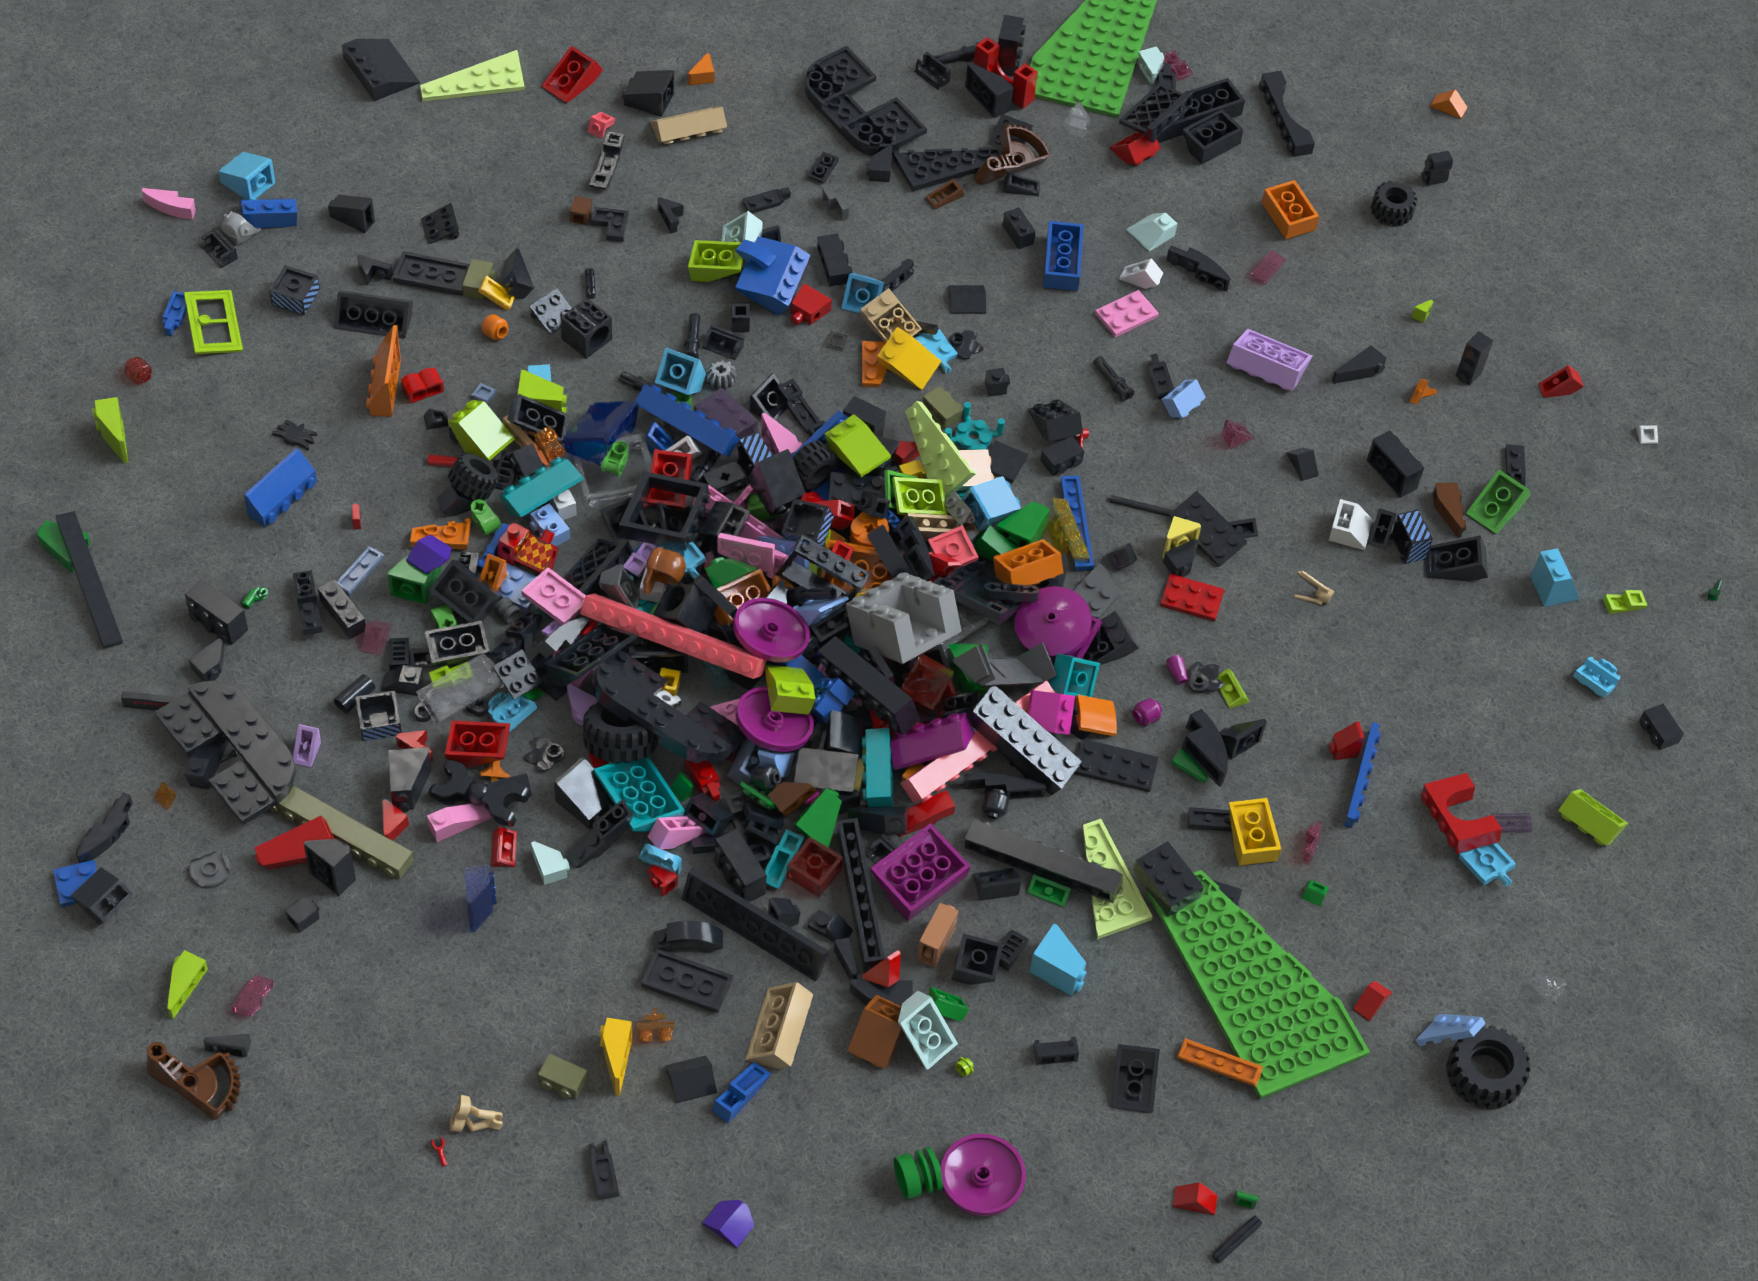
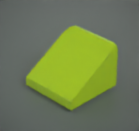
(1422, 311)

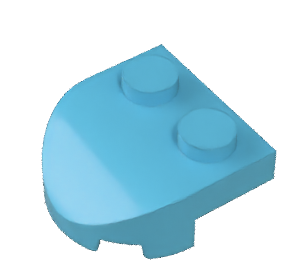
(1598, 676)
(509, 710)
(661, 858)

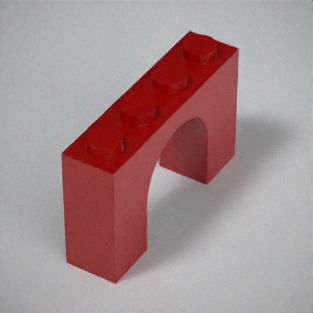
(1024, 77)
(1460, 834)

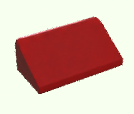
(503, 847)

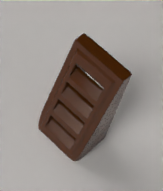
(952, 184)

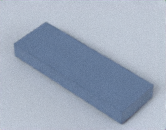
(360, 570)

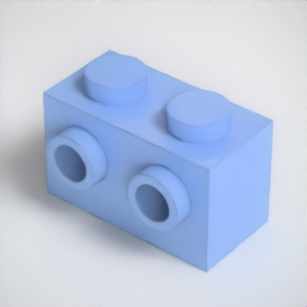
(1183, 398)
(549, 519)

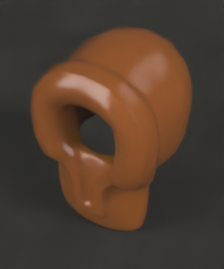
(663, 567)

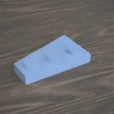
(1451, 1027)

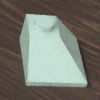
(1153, 230)

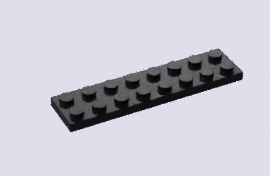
(754, 924)

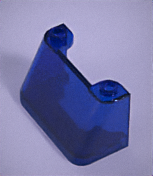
(600, 429)

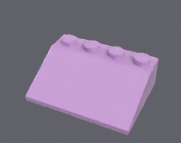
(1268, 359)

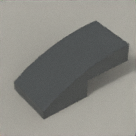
(834, 201)

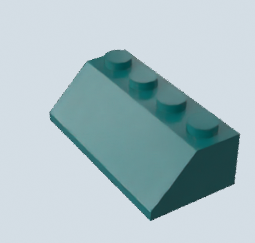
(540, 487)
(878, 768)

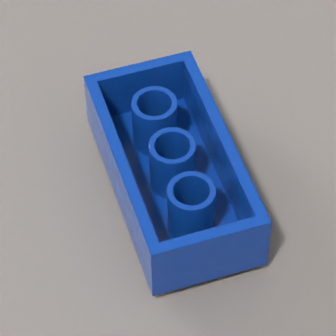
(1063, 256)

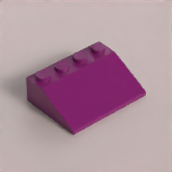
(920, 872)

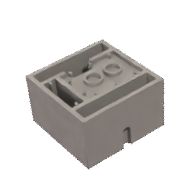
(903, 617)

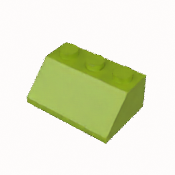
(1592, 817)

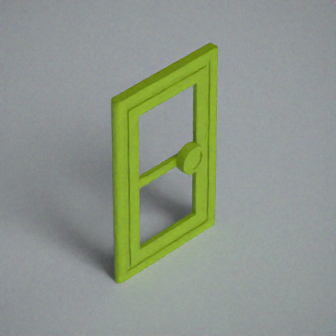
(195, 321)

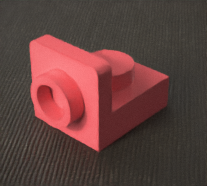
(599, 123)

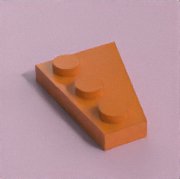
(872, 372)
(454, 534)

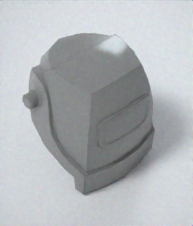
(237, 229)

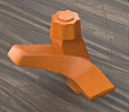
(1421, 391)
(495, 771)

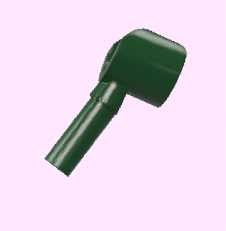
(1714, 593)

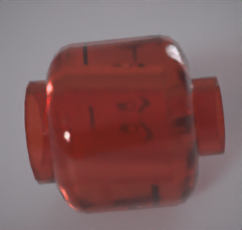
(138, 370)

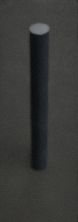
(1139, 505)

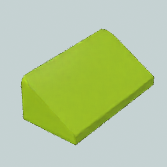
(1231, 690)

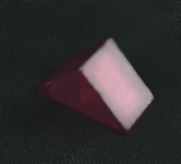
(1235, 434)
(375, 636)

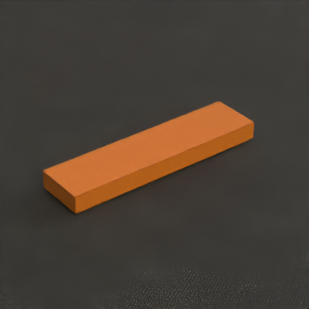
(1220, 1062)

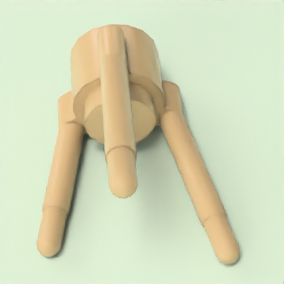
(1323, 593)

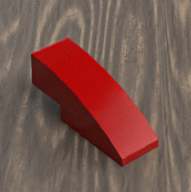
(929, 811)

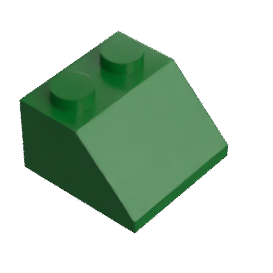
(727, 570)

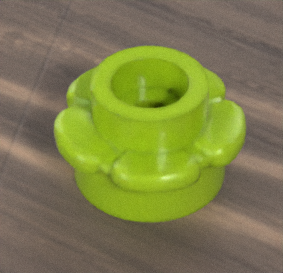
(966, 1064)

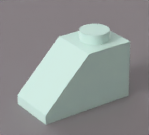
(1151, 63)
(549, 863)

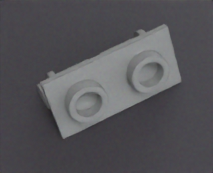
(959, 509)

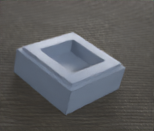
(483, 393)

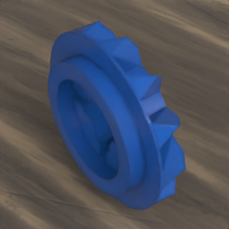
(892, 520)

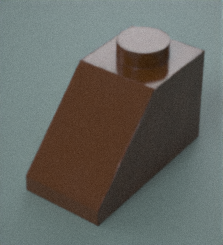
(790, 796)

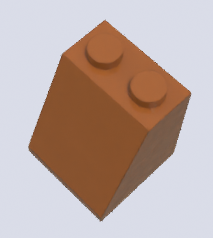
(877, 1032)

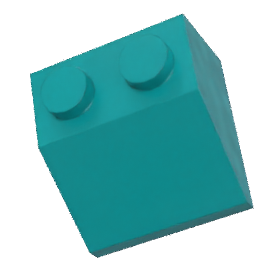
(1074, 676)

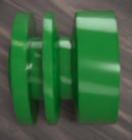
(922, 1172)

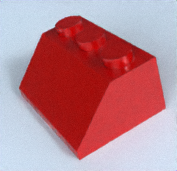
(674, 465)

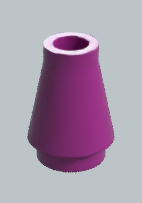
(1177, 668)

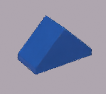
(658, 439)

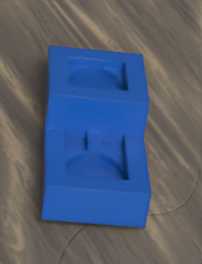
(750, 250)

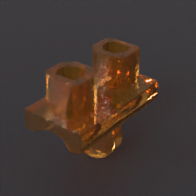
(549, 444)
(666, 1027)

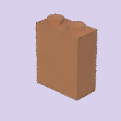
(937, 935)

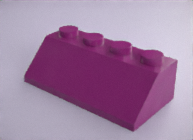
(931, 740)

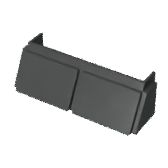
(1027, 668)

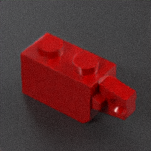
(704, 778)

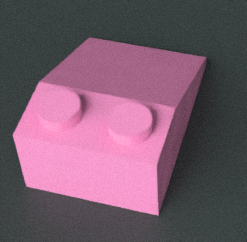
(777, 436)

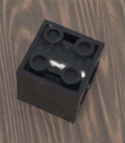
(586, 328)
(686, 606)

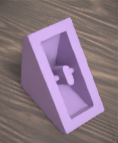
(306, 745)

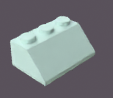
(741, 228)
(925, 1029)

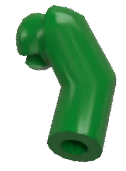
(254, 595)

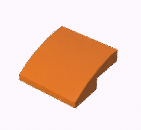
(1096, 715)

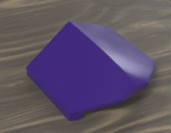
(429, 554)
(730, 1221)

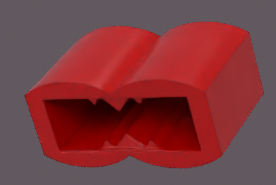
(422, 384)

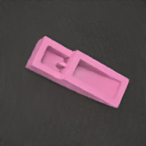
(170, 203)

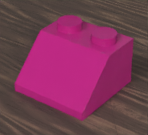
(1051, 710)

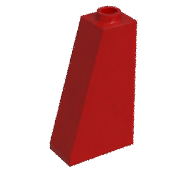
(289, 847)

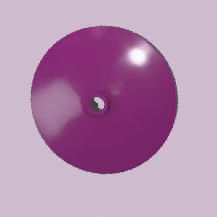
(1057, 619)
(771, 629)
(771, 728)
(987, 1158)

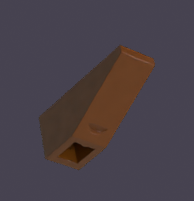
(1448, 504)

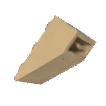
(886, 314)

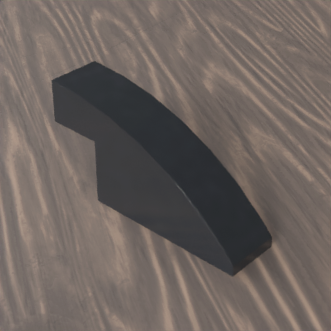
(1206, 746)
(867, 990)

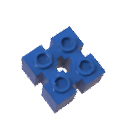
(829, 695)

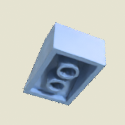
(816, 610)

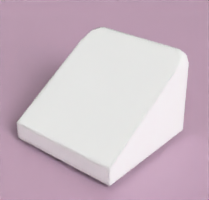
(1647, 434)

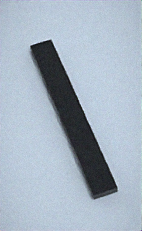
(89, 580)

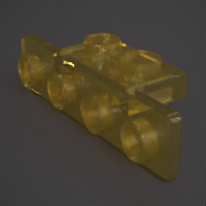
(1065, 531)

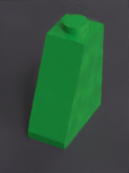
(52, 541)
(992, 543)
(820, 817)

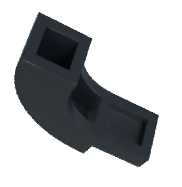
(689, 934)

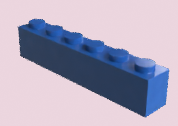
(686, 420)

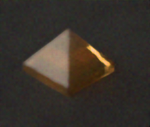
(165, 795)

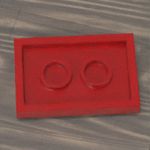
(1192, 597)

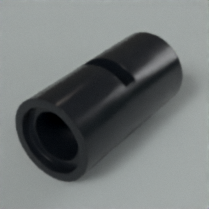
(347, 698)

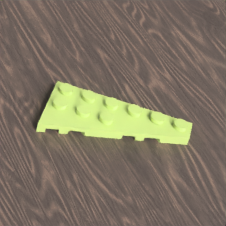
(488, 77)
(937, 451)
(1129, 906)

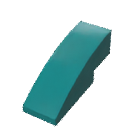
(782, 855)

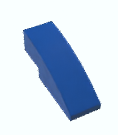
(740, 1092)

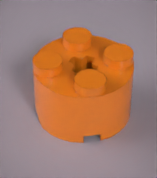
(862, 526)

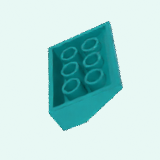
(642, 790)

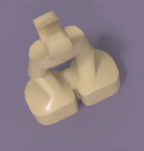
(462, 1110)

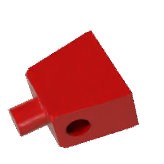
(809, 305)

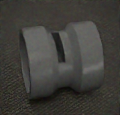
(507, 609)

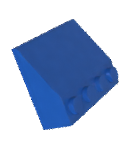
(776, 284)

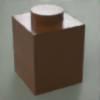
(581, 210)

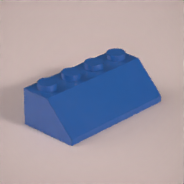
(280, 488)

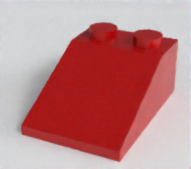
(572, 75)
(477, 742)

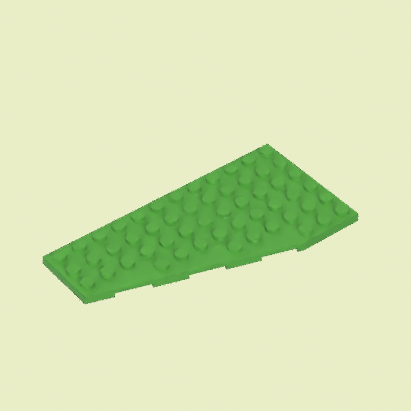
(1093, 55)
(1261, 993)

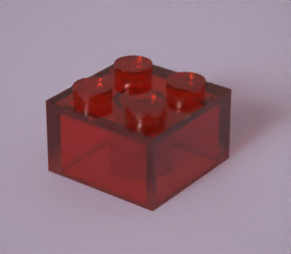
(926, 681)
(814, 867)

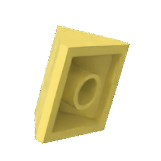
(1181, 532)

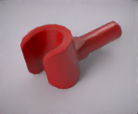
(1081, 437)
(440, 1150)

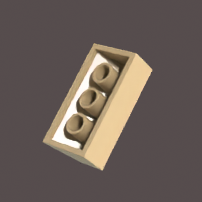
(688, 124)
(779, 1025)

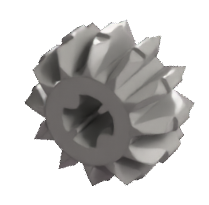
(720, 374)

